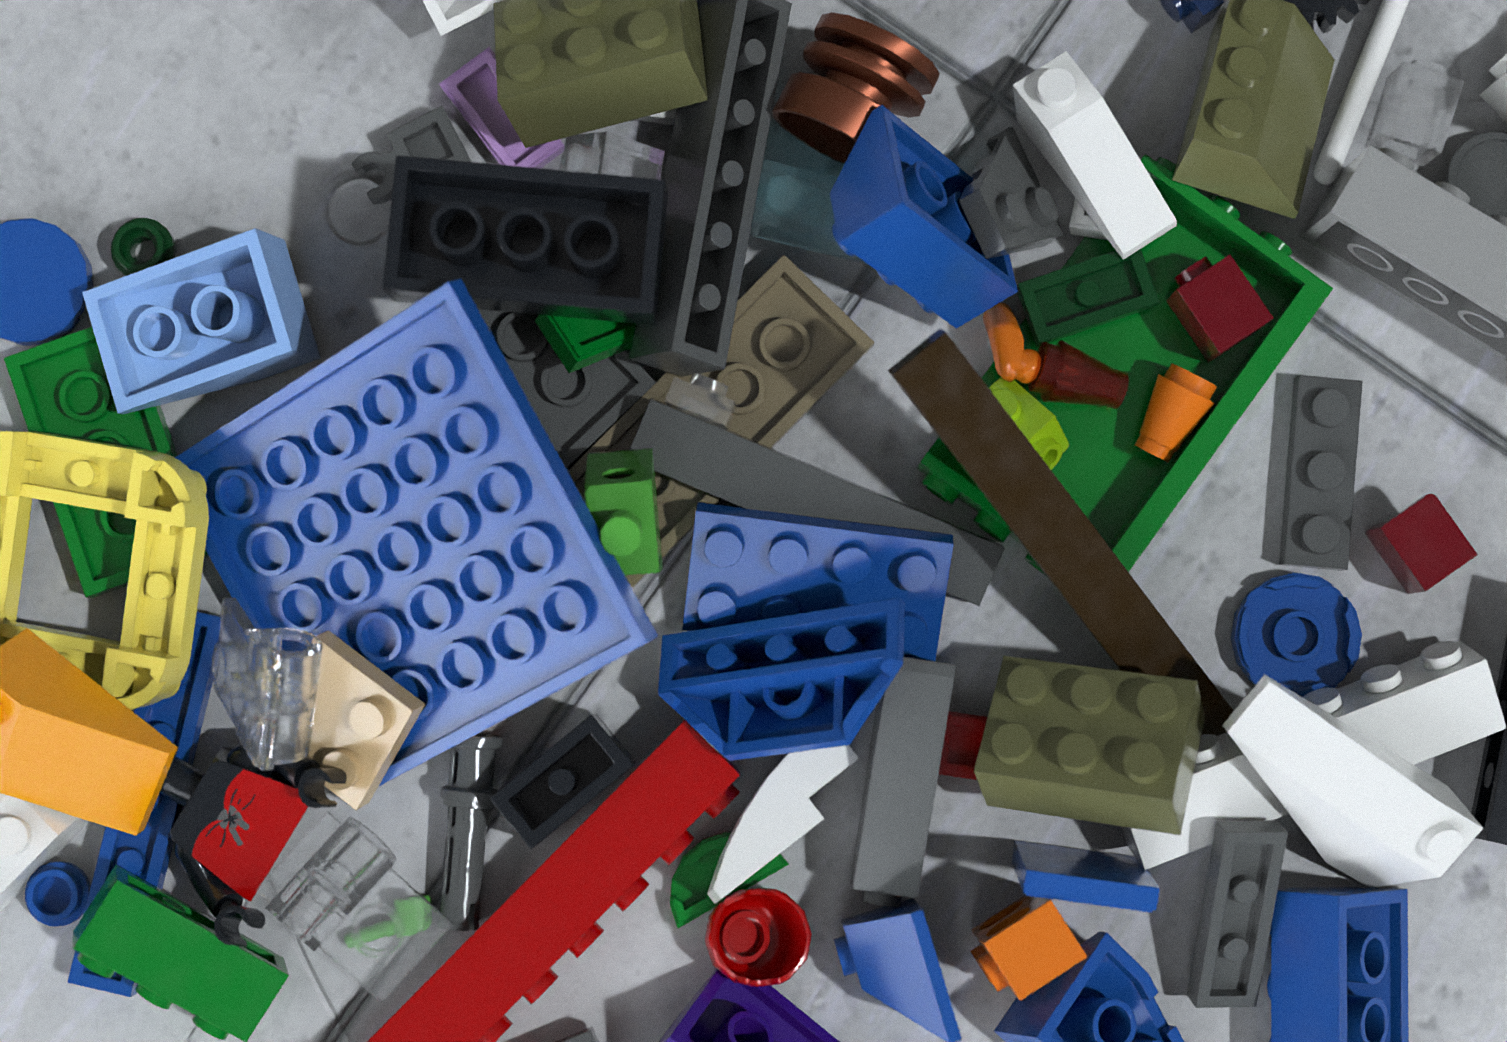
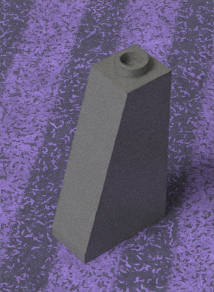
(901, 782)

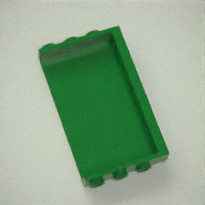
(1109, 478)

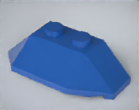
(784, 678)

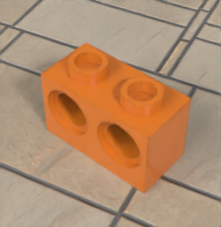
(1025, 946)

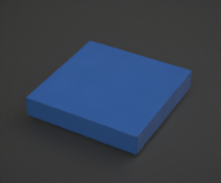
(1084, 876)

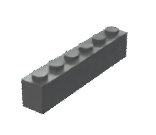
(714, 187)

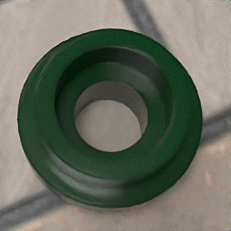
(131, 235)

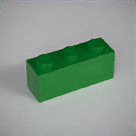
(177, 956)

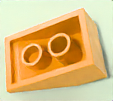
(74, 742)

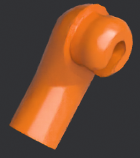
(1008, 346)

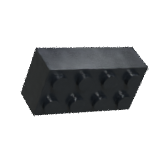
(527, 238)

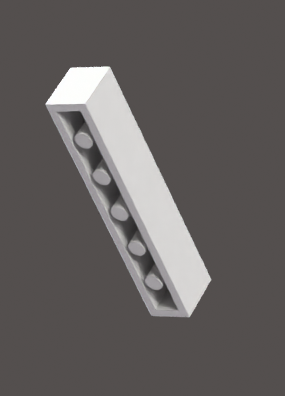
(1407, 708)

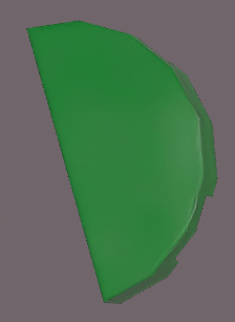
(695, 874)

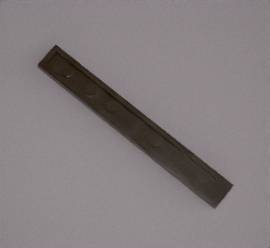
(1047, 519)

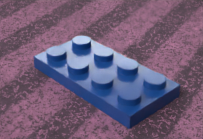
(785, 564)

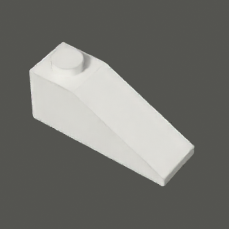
(1091, 154)

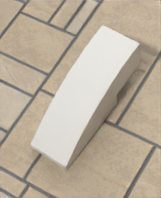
(777, 814)

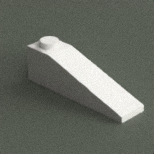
(1348, 793)

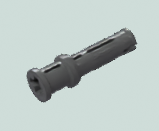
(468, 805)

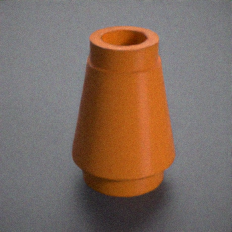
(1174, 411)

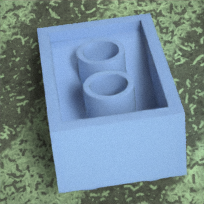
(201, 322)

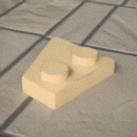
(358, 720)

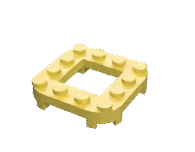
(164, 560)

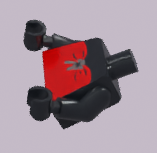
(238, 826)

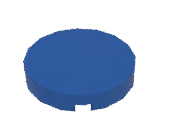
(40, 282)
(1296, 633)

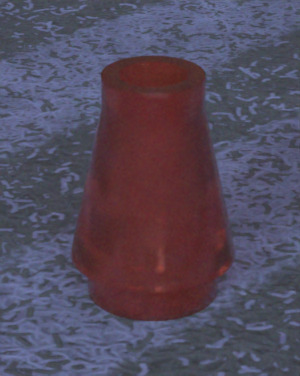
(1077, 378)

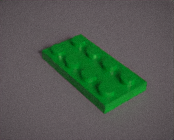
(69, 395)

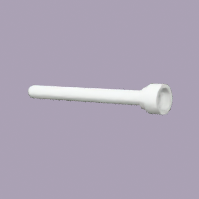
(1359, 90)

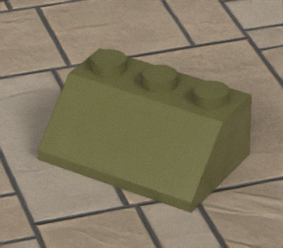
(1256, 107)

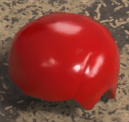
(758, 937)

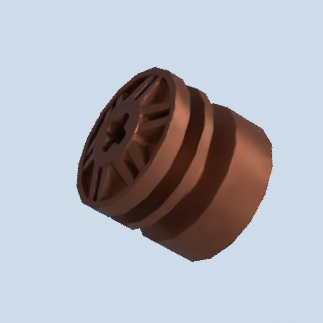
(856, 73)

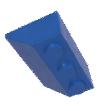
(905, 220)
(1339, 965)

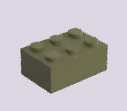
(594, 63)
(1091, 744)

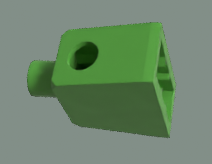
(626, 508)

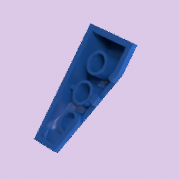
(1093, 1001)

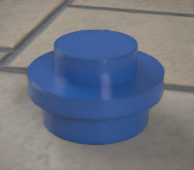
(57, 893)

